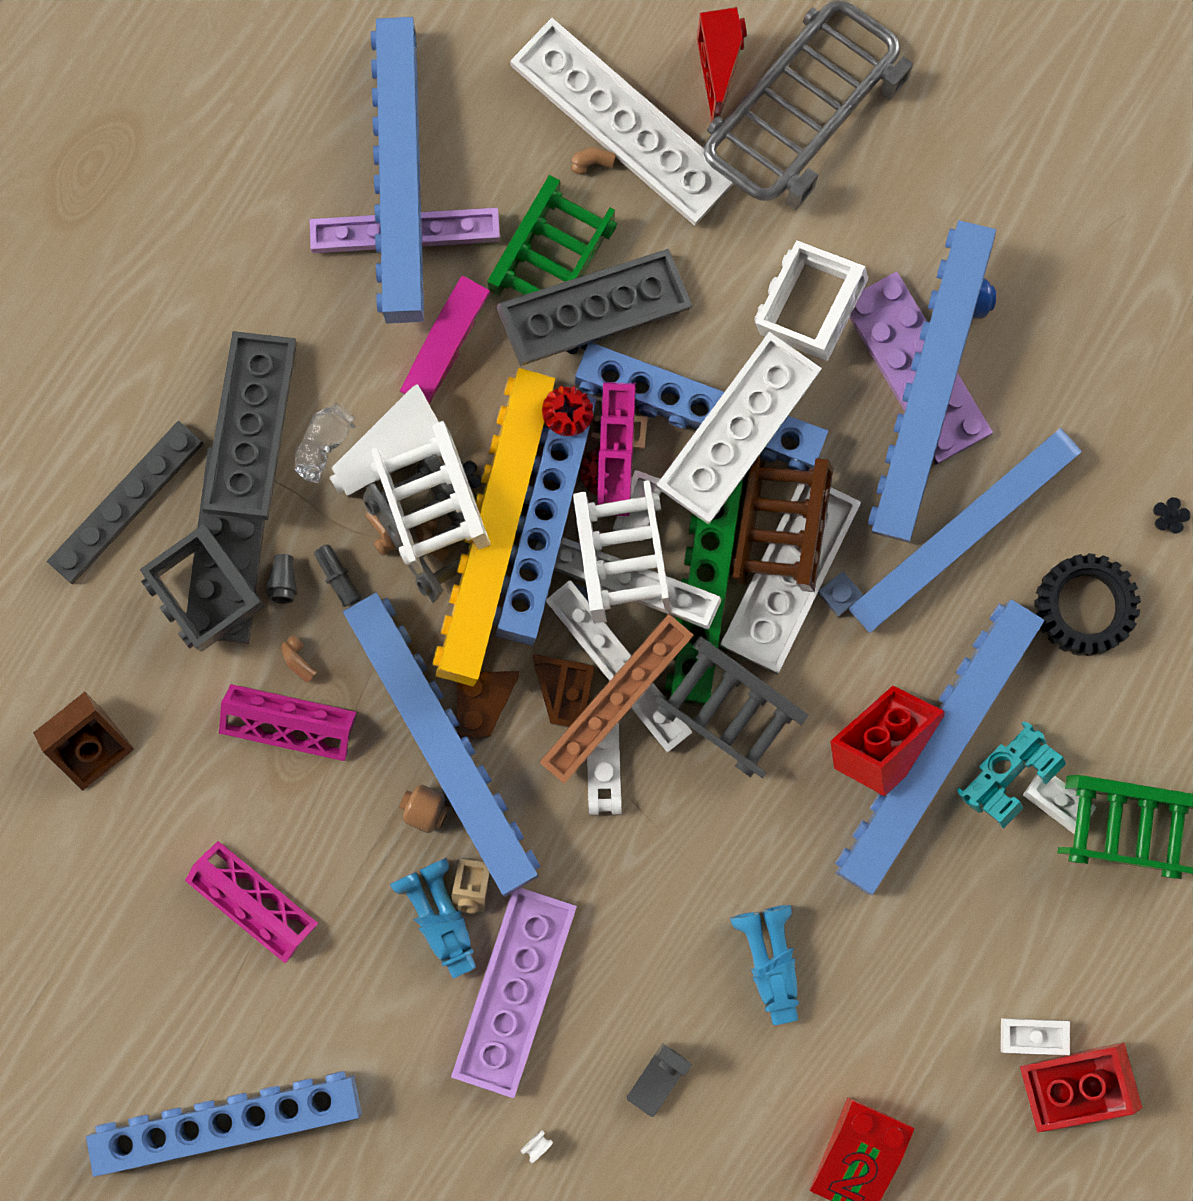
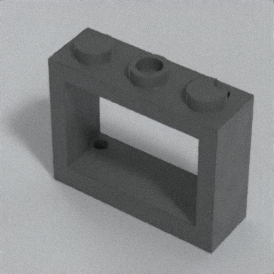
(171, 608)

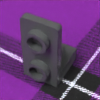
(658, 1080)

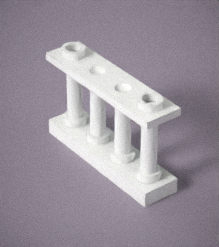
(460, 501)
(594, 541)

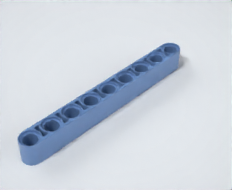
(964, 530)

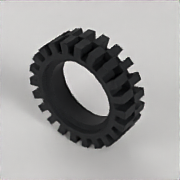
(1110, 575)

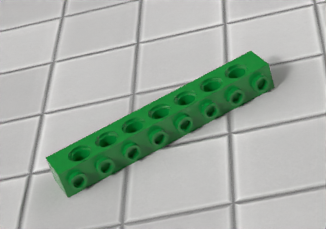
(719, 562)

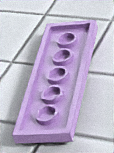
(891, 332)
(514, 992)

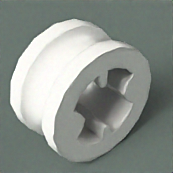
(536, 1146)

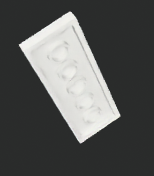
(738, 428)
(775, 604)

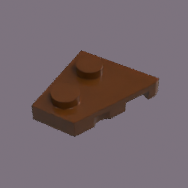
(563, 687)
(482, 705)

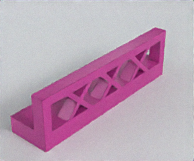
(286, 716)
(245, 906)

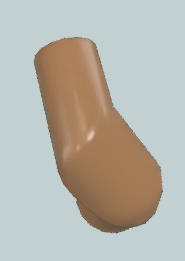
(589, 156)
(424, 532)
(385, 543)
(295, 661)

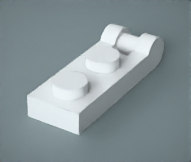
(604, 773)

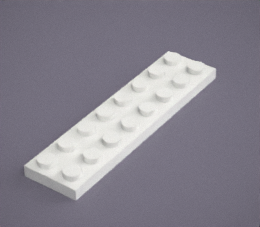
(621, 120)

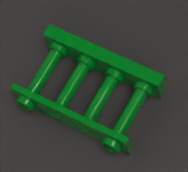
(536, 224)
(1117, 795)

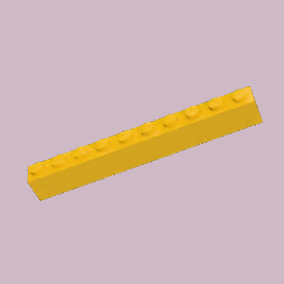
(500, 511)

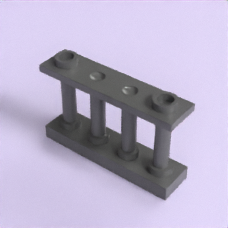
(377, 504)
(733, 676)

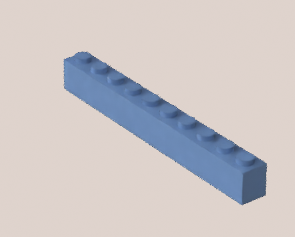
(398, 171)
(933, 382)
(964, 708)
(441, 745)

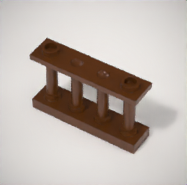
(807, 540)

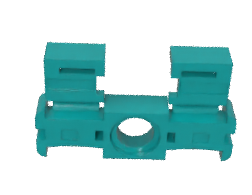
(985, 788)

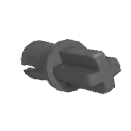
(337, 575)

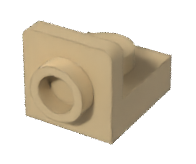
(470, 886)

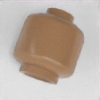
(424, 808)

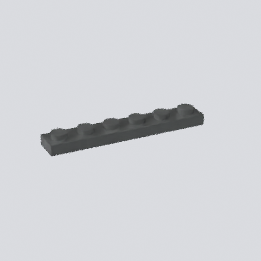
(125, 502)

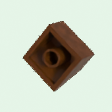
(82, 741)

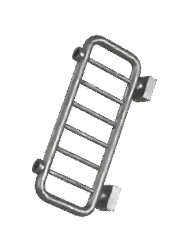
(802, 186)

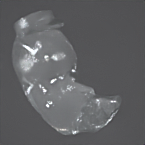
(325, 432)

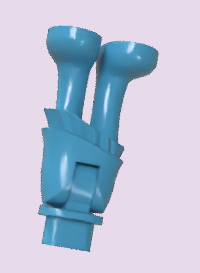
(443, 931)
(772, 976)

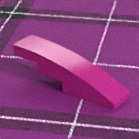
(446, 338)
(616, 443)

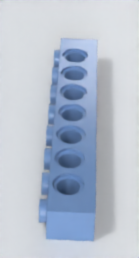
(689, 392)
(524, 626)
(109, 1158)

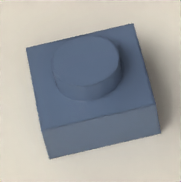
(840, 593)

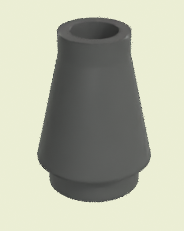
(281, 582)

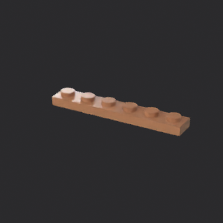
(616, 698)

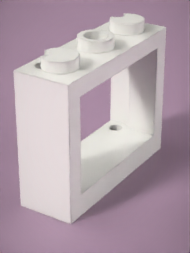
(781, 287)

